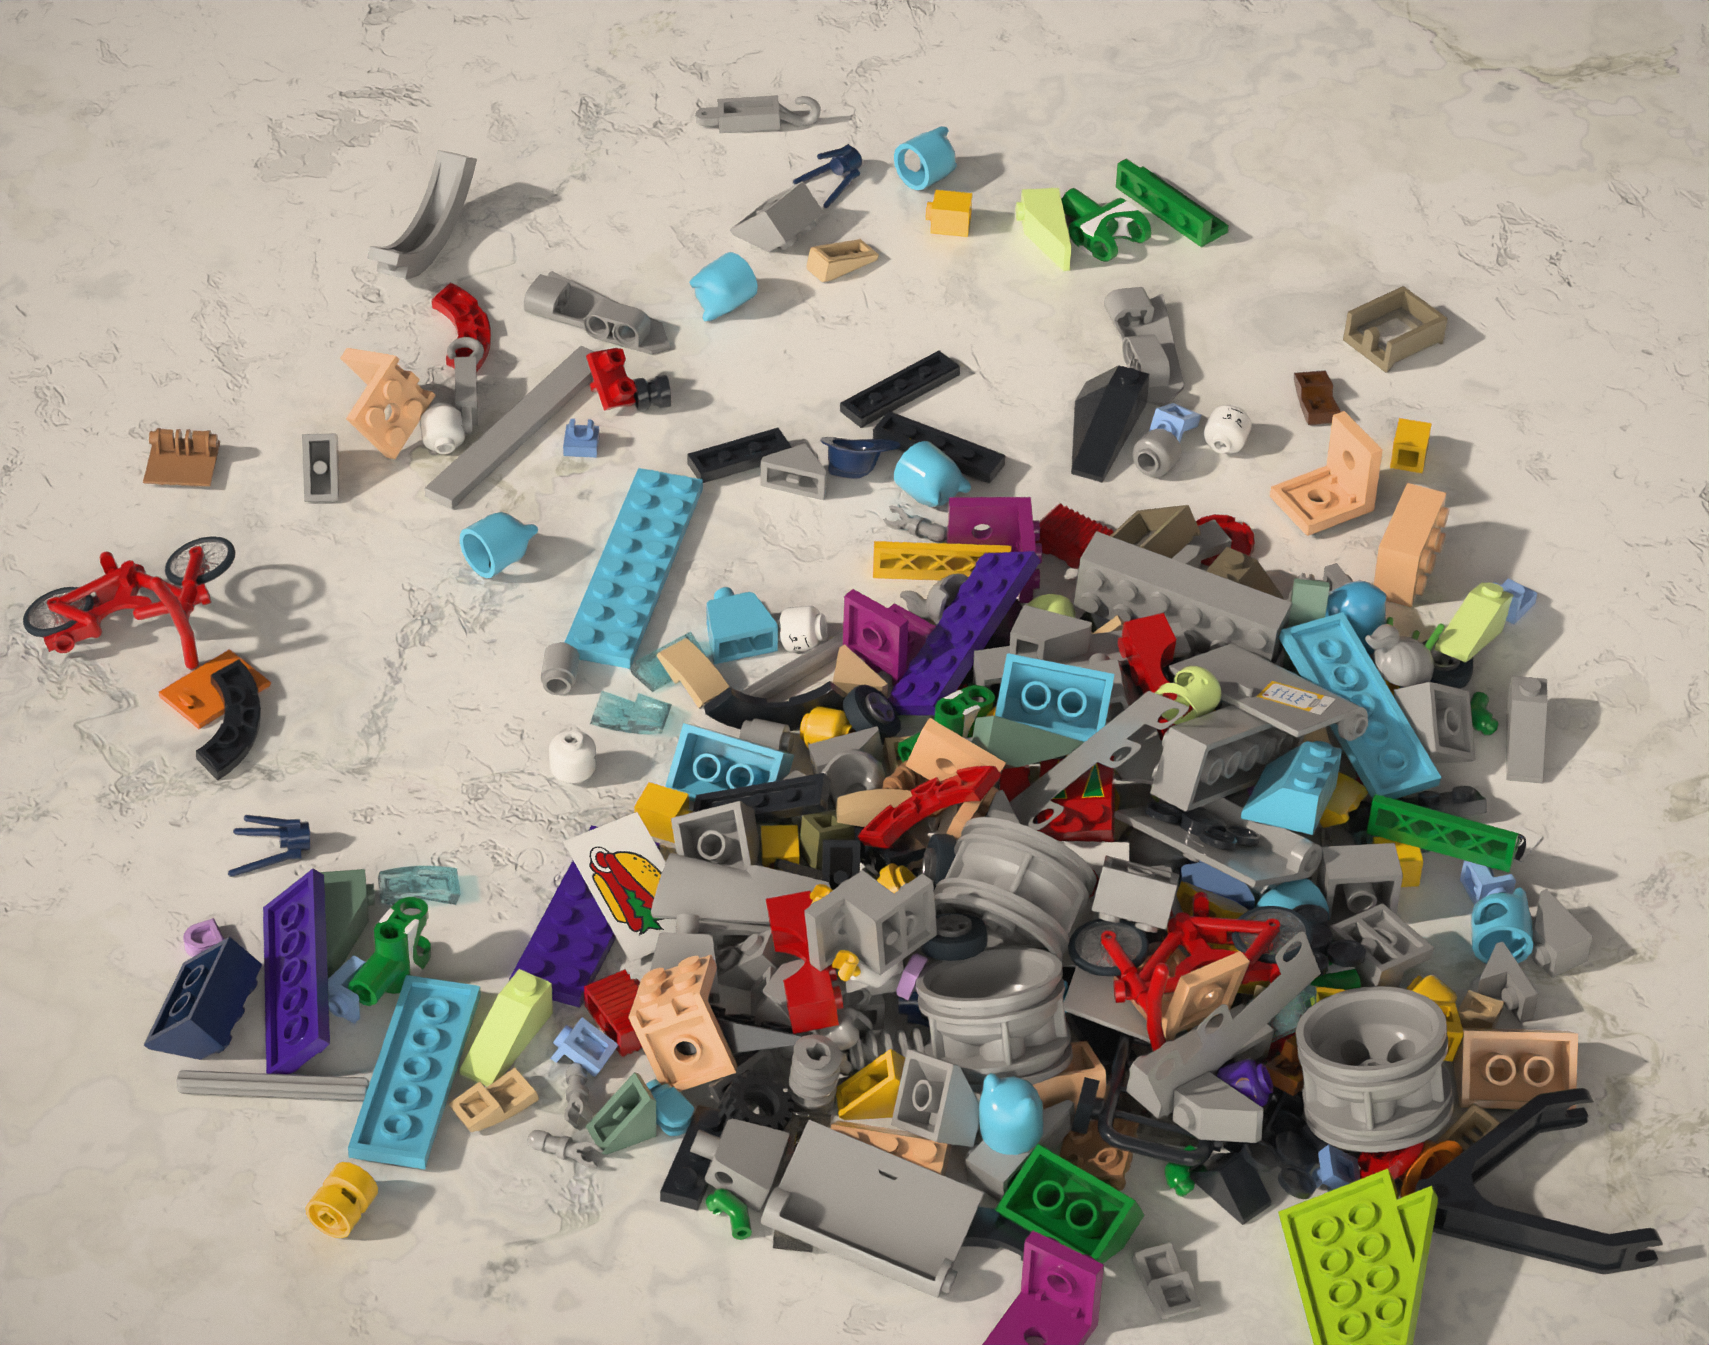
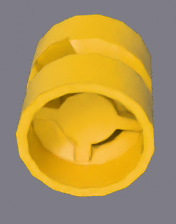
(341, 1200)

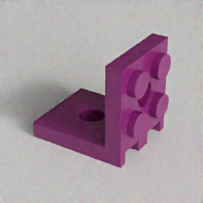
(1009, 524)
(883, 635)
(1050, 1306)

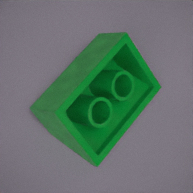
(1070, 1206)

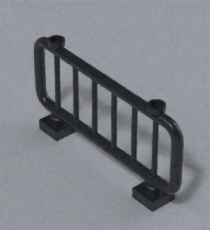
(1105, 1110)

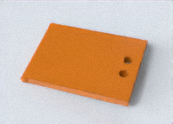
(196, 696)

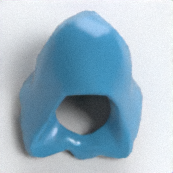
(1362, 605)

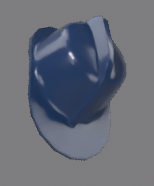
(855, 457)

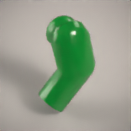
(1481, 717)
(1178, 1177)
(737, 1211)

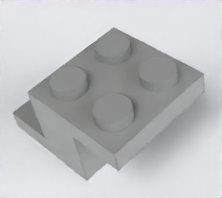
(871, 922)
(1388, 943)

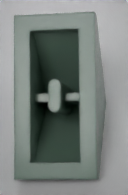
(625, 1118)

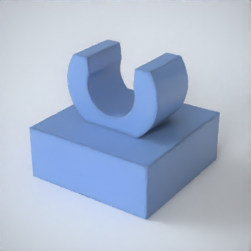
(581, 439)
(1335, 1168)

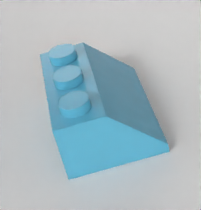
(1054, 696)
(718, 762)
(1295, 788)

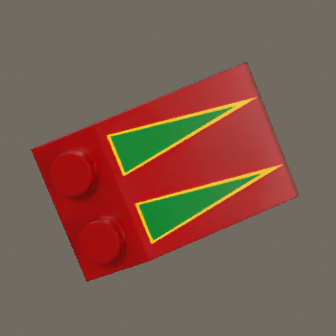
(1086, 804)

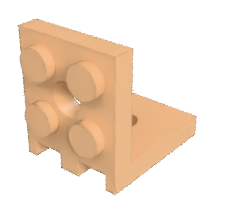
(386, 386)
(1341, 488)
(932, 759)
(1198, 991)
(674, 1009)

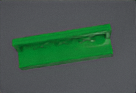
(1168, 204)
(1443, 833)

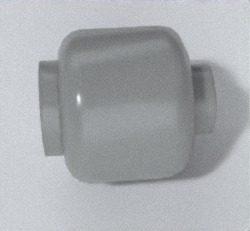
(1156, 452)

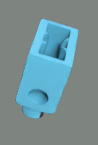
(739, 626)

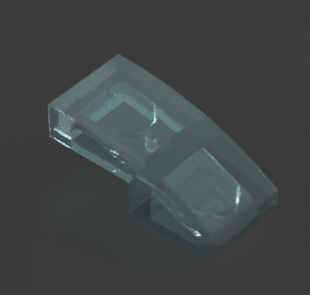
(623, 715)
(422, 882)

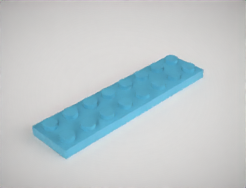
(634, 567)

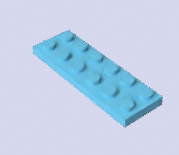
(1389, 752)
(414, 1072)

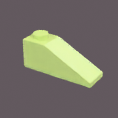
(1045, 223)
(1476, 622)
(509, 1027)

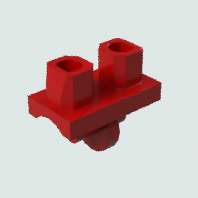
(611, 378)

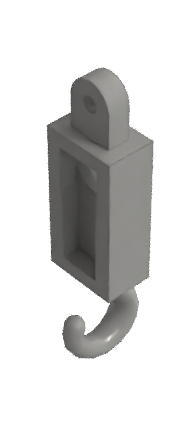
(755, 114)
(466, 380)

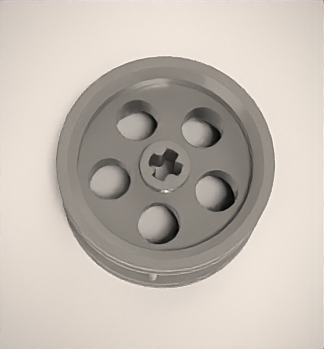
(1016, 884)
(997, 1014)
(1375, 1069)

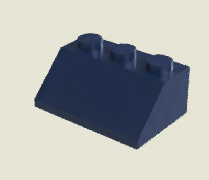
(205, 1002)

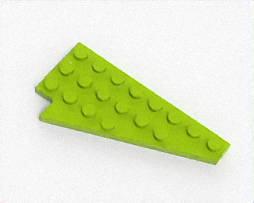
(1361, 1260)

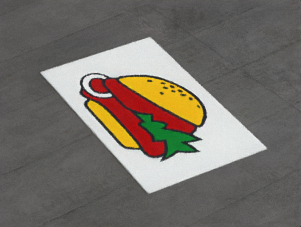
(623, 876)

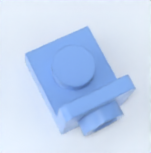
(1175, 419)
(1522, 599)
(1480, 881)
(342, 1000)
(584, 1046)

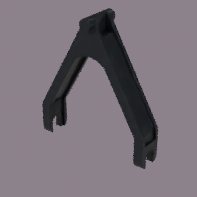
(1472, 1218)

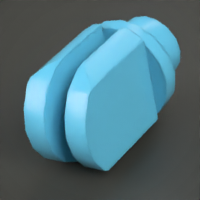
(672, 1108)

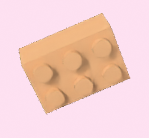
(1410, 544)

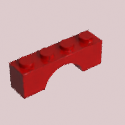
(1149, 648)
(808, 992)

